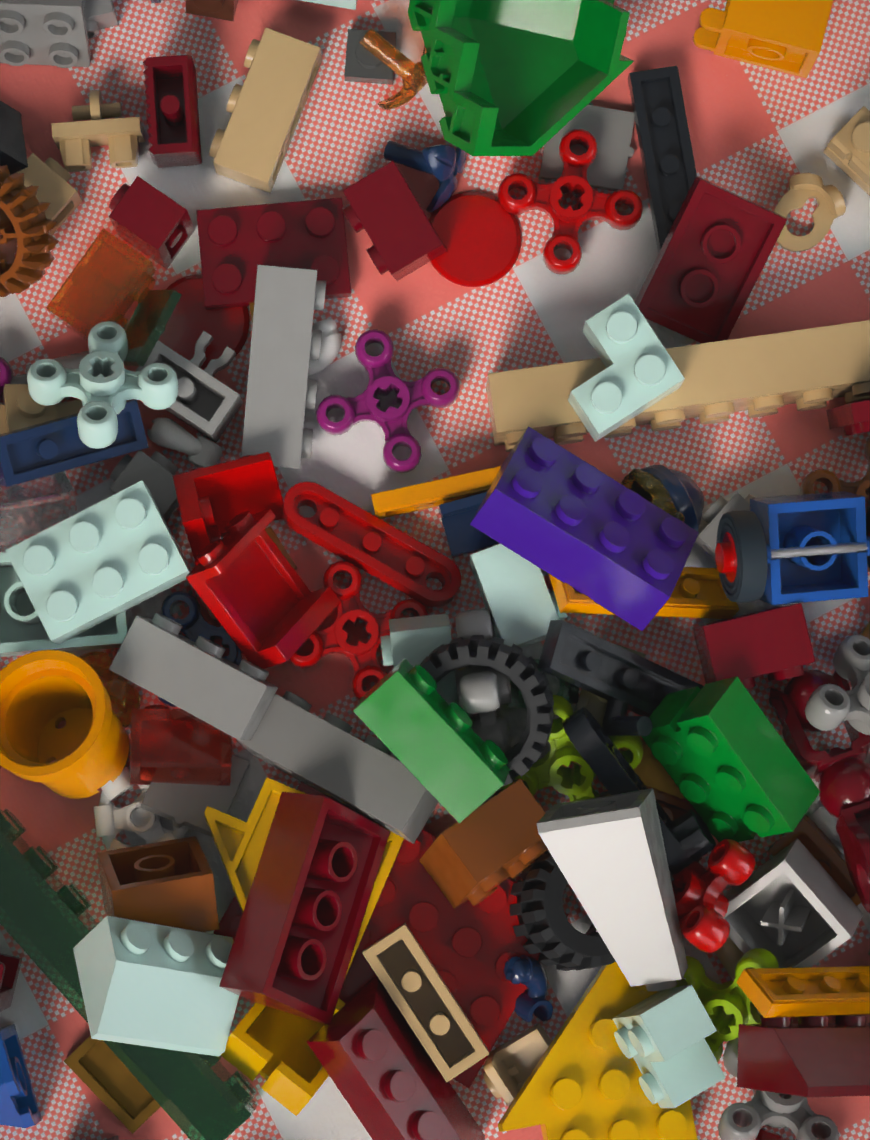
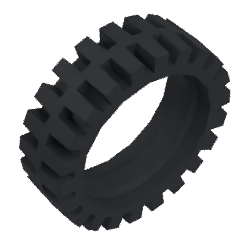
(523, 674)

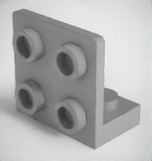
(44, 33)

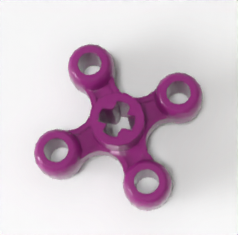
(383, 381)

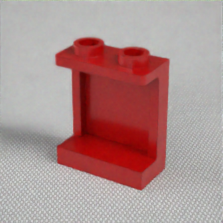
(258, 592)

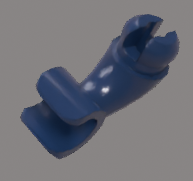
(532, 974)

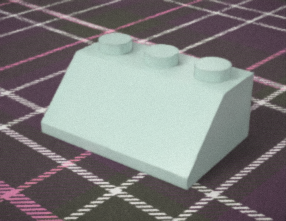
(156, 986)

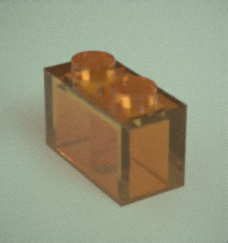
(102, 285)

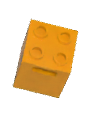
(767, 33)

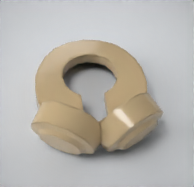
(830, 206)

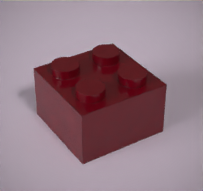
(756, 645)

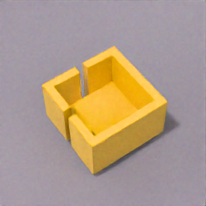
(277, 1049)

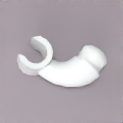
(330, 345)
(171, 435)

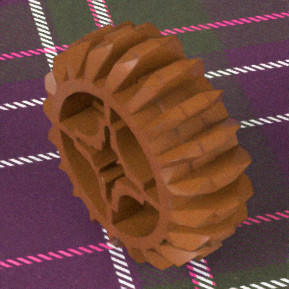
(23, 231)

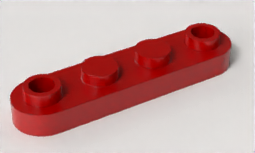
(371, 544)

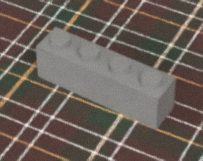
(280, 364)
(341, 766)

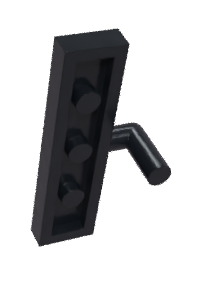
(611, 674)

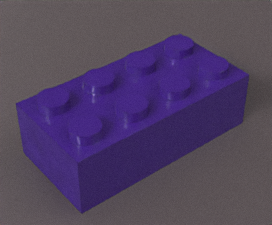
(585, 529)

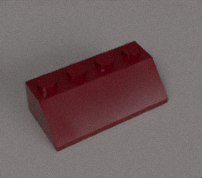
(305, 907)
(806, 1057)
(389, 1073)

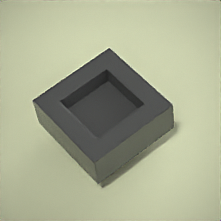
(362, 64)

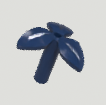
(437, 160)

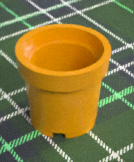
(34, 699)

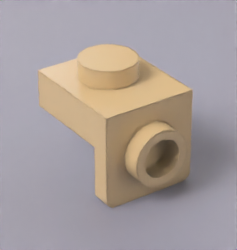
(513, 1062)

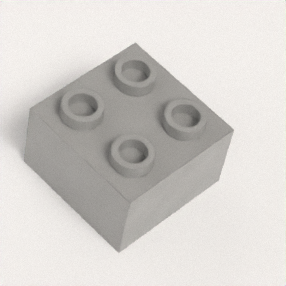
(791, 910)

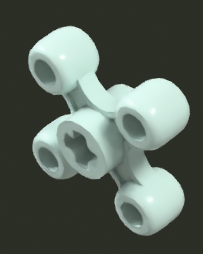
(102, 384)

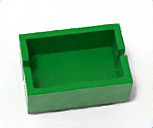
(730, 761)

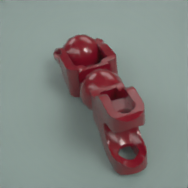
(840, 773)

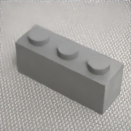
(194, 676)

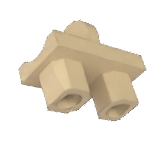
(78, 137)

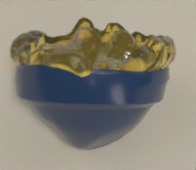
(669, 491)

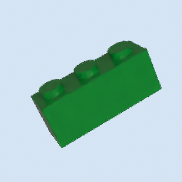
(433, 739)

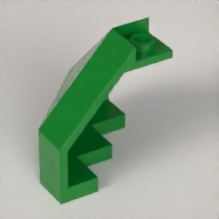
(517, 66)

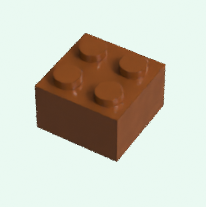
(487, 846)
(160, 884)

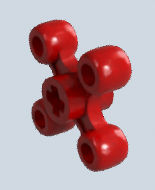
(567, 221)
(350, 610)
(699, 895)

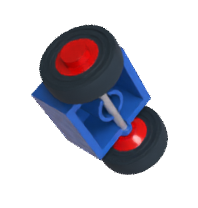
(795, 549)

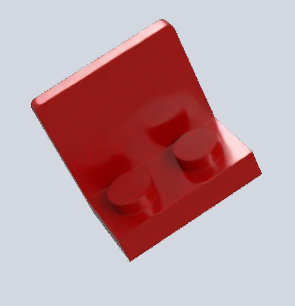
(220, 492)

